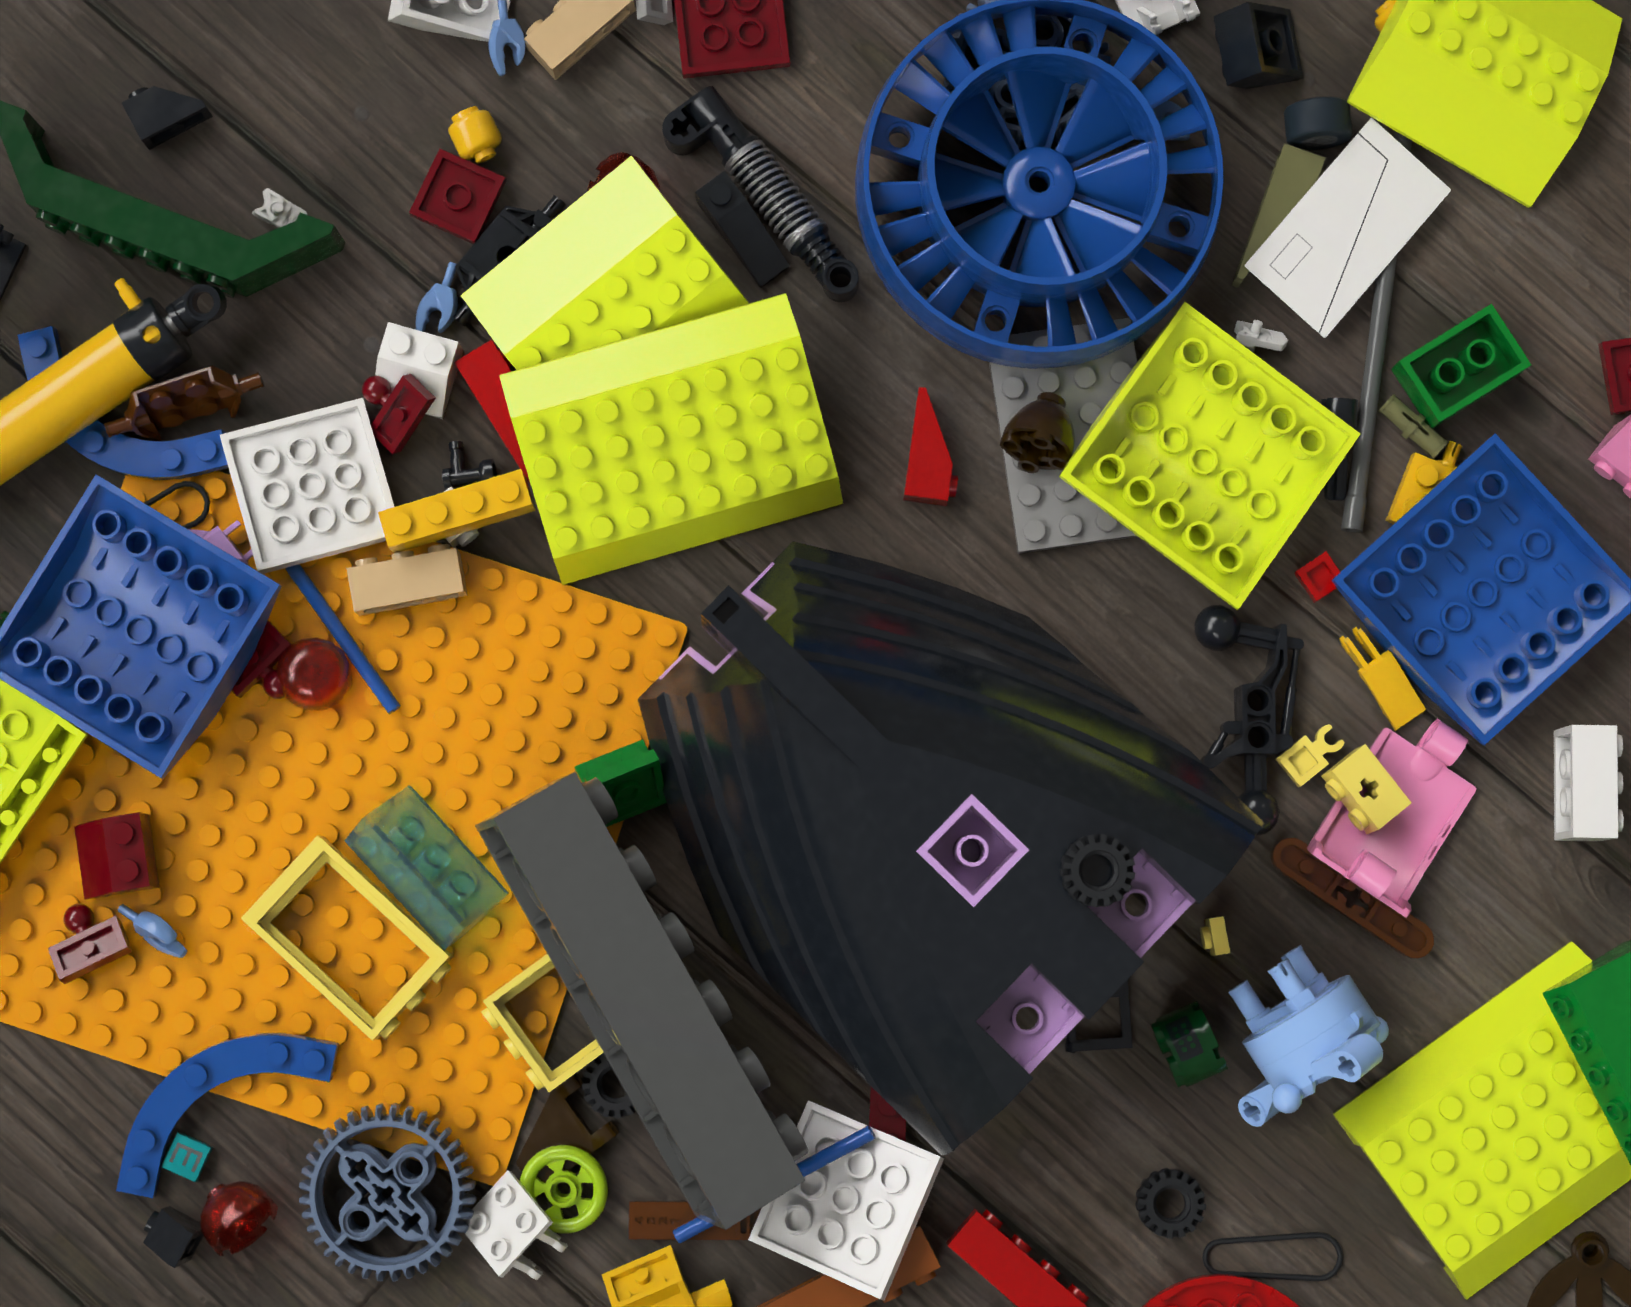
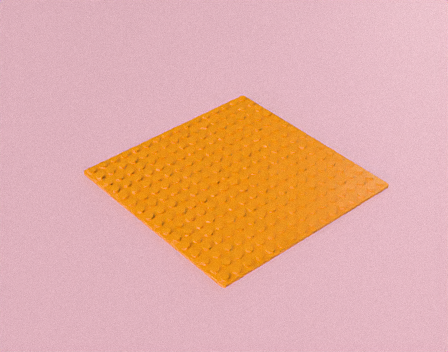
(492, 707)

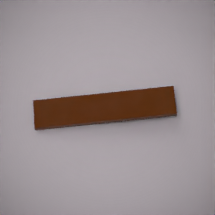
(659, 1218)

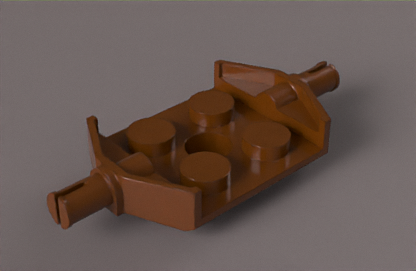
(181, 400)

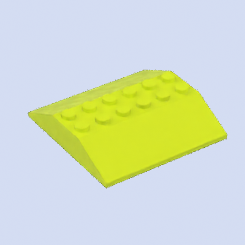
(1490, 82)
(601, 275)
(1209, 455)

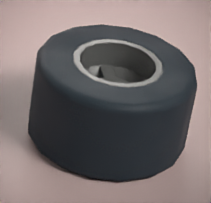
(1318, 123)

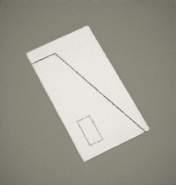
(1347, 227)

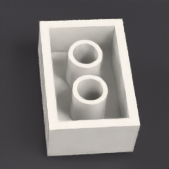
(1587, 783)

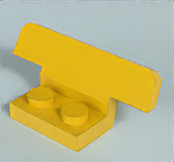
(658, 1282)

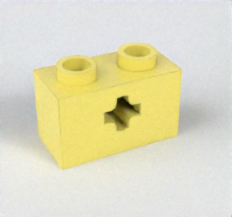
(1383, 795)

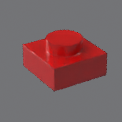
(1317, 576)

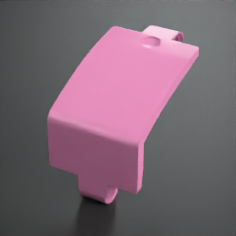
(1399, 853)

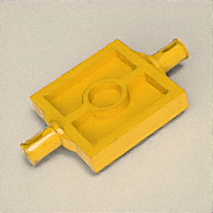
(1420, 478)

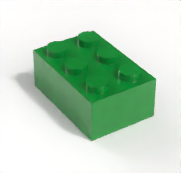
(1461, 366)

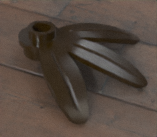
(1588, 1270)

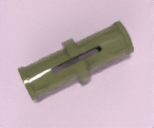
(1413, 426)

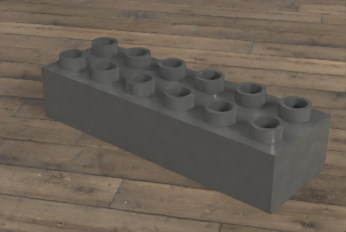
(642, 1002)

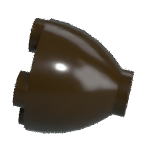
(1040, 435)

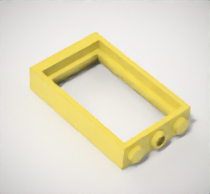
(286, 888)
(519, 1043)

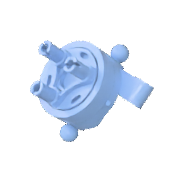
(1306, 1038)

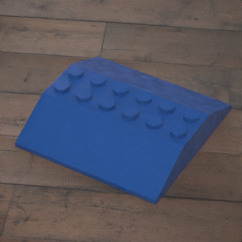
(1486, 591)
(134, 628)

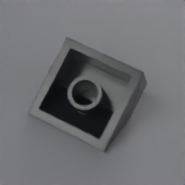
(1257, 46)

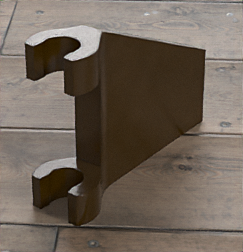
(563, 1125)

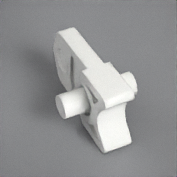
(277, 209)
(1254, 335)

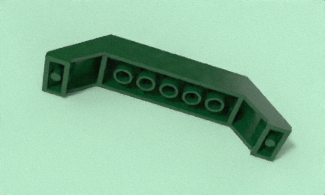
(152, 231)

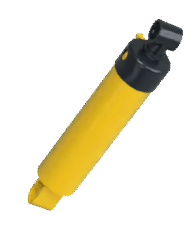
(100, 374)

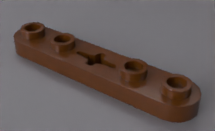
(1404, 935)

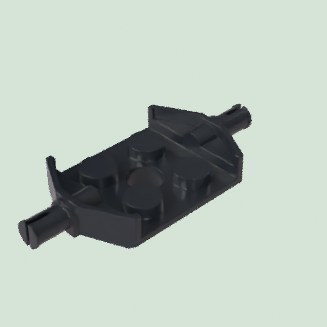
(507, 231)

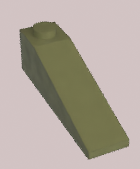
(1289, 181)

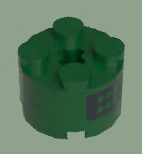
(1190, 1043)

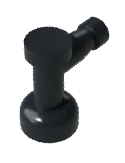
(459, 475)

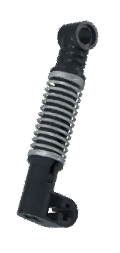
(746, 159)

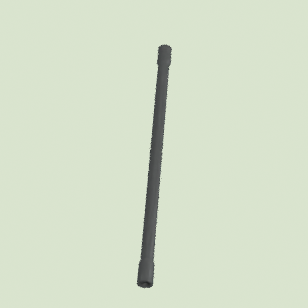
(1356, 499)

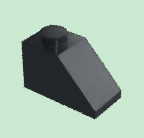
(163, 114)
(172, 1236)

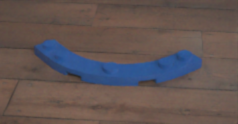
(122, 453)
(201, 1073)

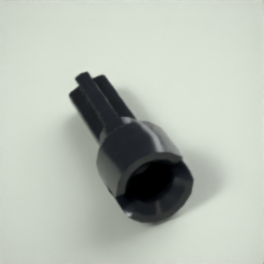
(1347, 411)

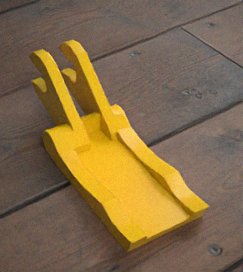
(1385, 681)

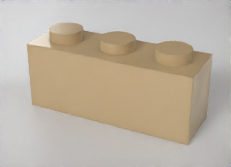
(574, 31)
(406, 580)

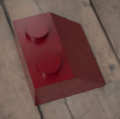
(116, 855)

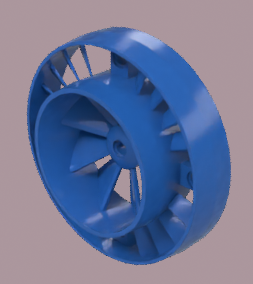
(1126, 183)

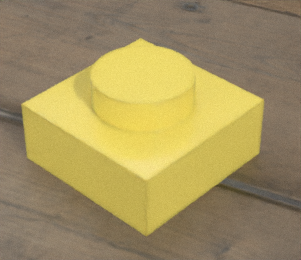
(1215, 936)

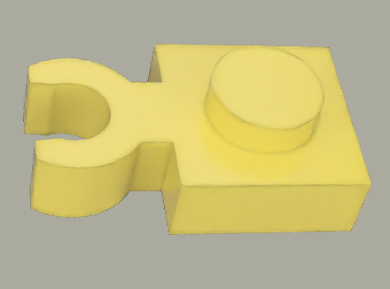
(1306, 758)

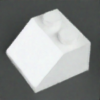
(423, 356)

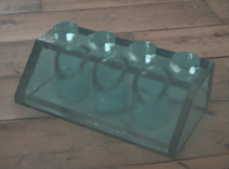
(426, 866)

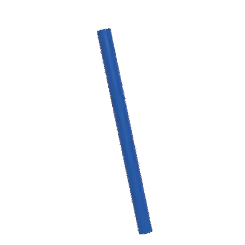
(343, 638)
(806, 1167)

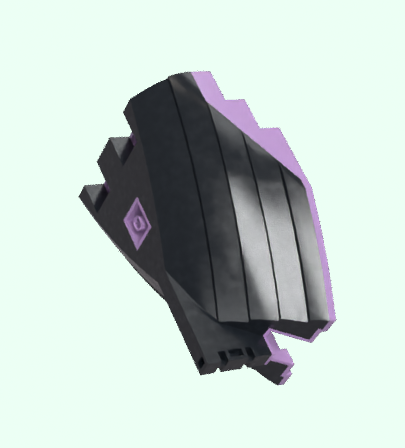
(890, 816)

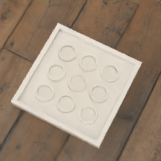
(308, 485)
(853, 1212)

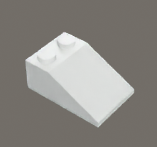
(450, 17)

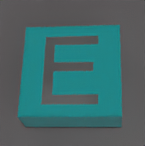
(187, 1157)

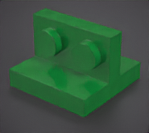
(630, 777)

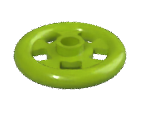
(590, 1172)

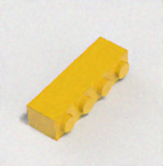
(456, 511)

